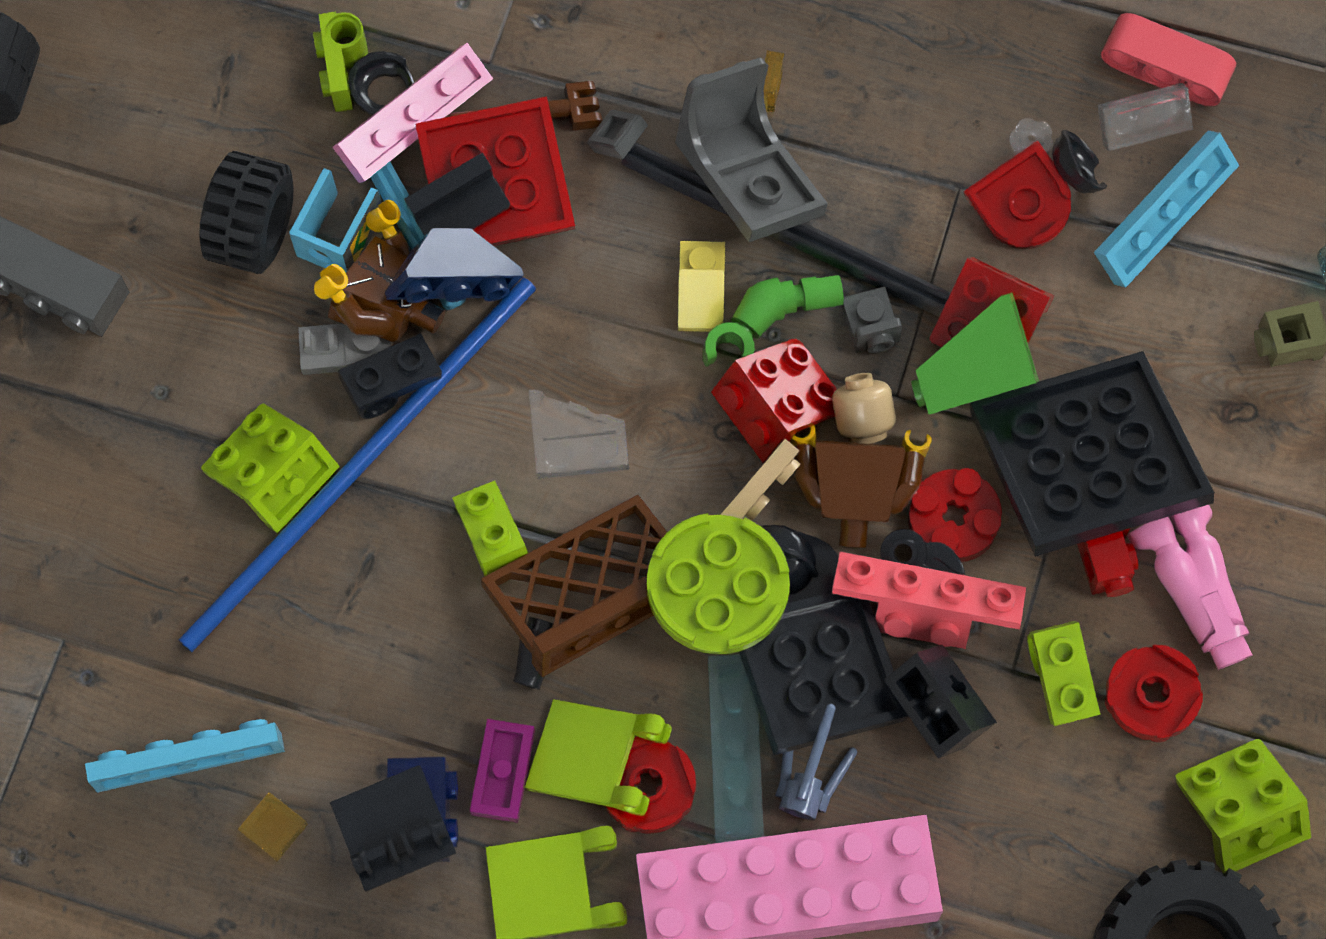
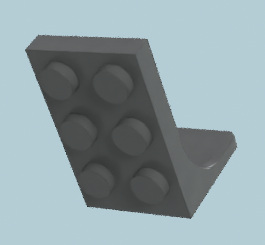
(739, 155)

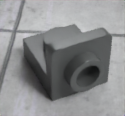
(871, 321)

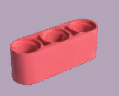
(1168, 58)

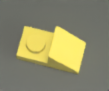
(701, 285)

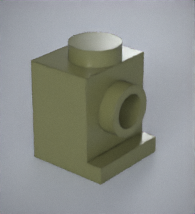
(1301, 324)

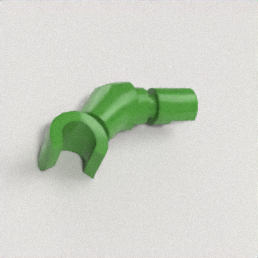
(768, 303)

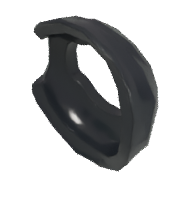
(370, 68)
(1076, 163)

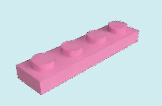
(427, 99)

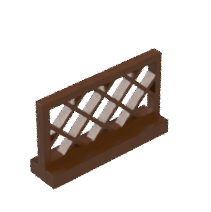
(603, 619)

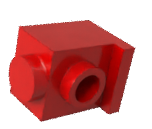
(1109, 564)

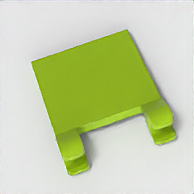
(587, 752)
(544, 888)

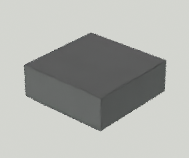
(617, 134)

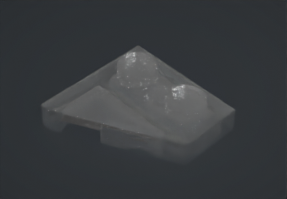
(574, 440)

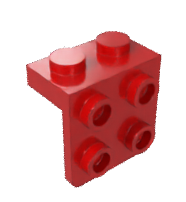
(775, 395)

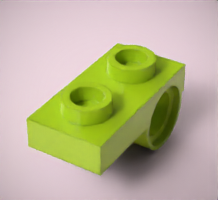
(339, 56)
(490, 527)
(1064, 672)

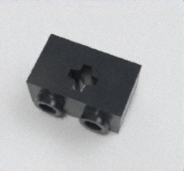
(940, 701)

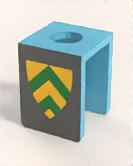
(312, 217)

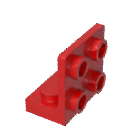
(977, 289)

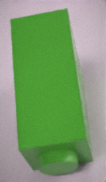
(978, 362)

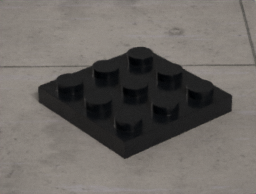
(820, 656)

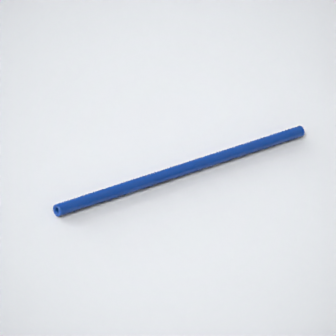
(354, 467)

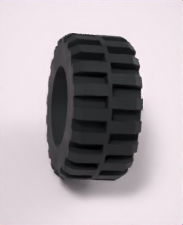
(1192, 892)

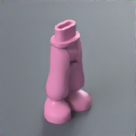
(1197, 582)

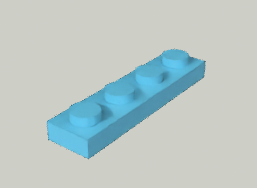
(1166, 209)
(168, 759)

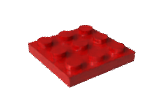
(523, 159)

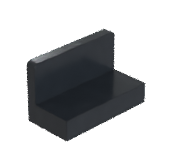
(459, 198)

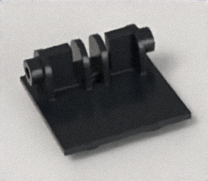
(392, 828)

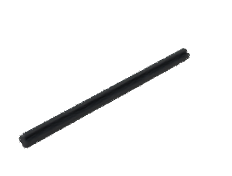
(802, 236)

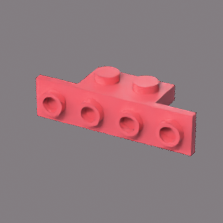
(927, 601)

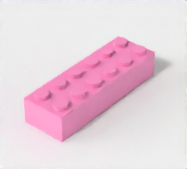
(794, 884)

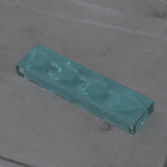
(734, 751)

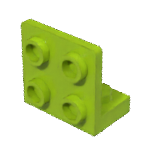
(271, 465)
(1246, 805)

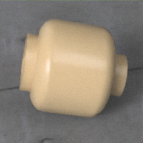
(864, 409)

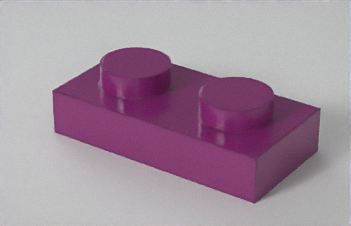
(502, 770)

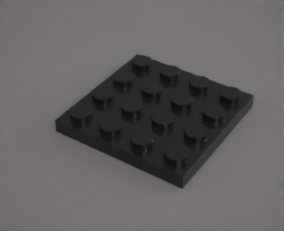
(1091, 453)

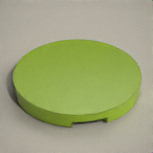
(718, 583)

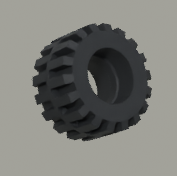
(246, 212)

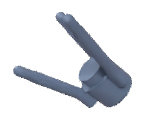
(803, 794)

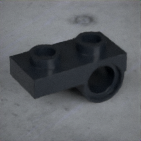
(385, 376)

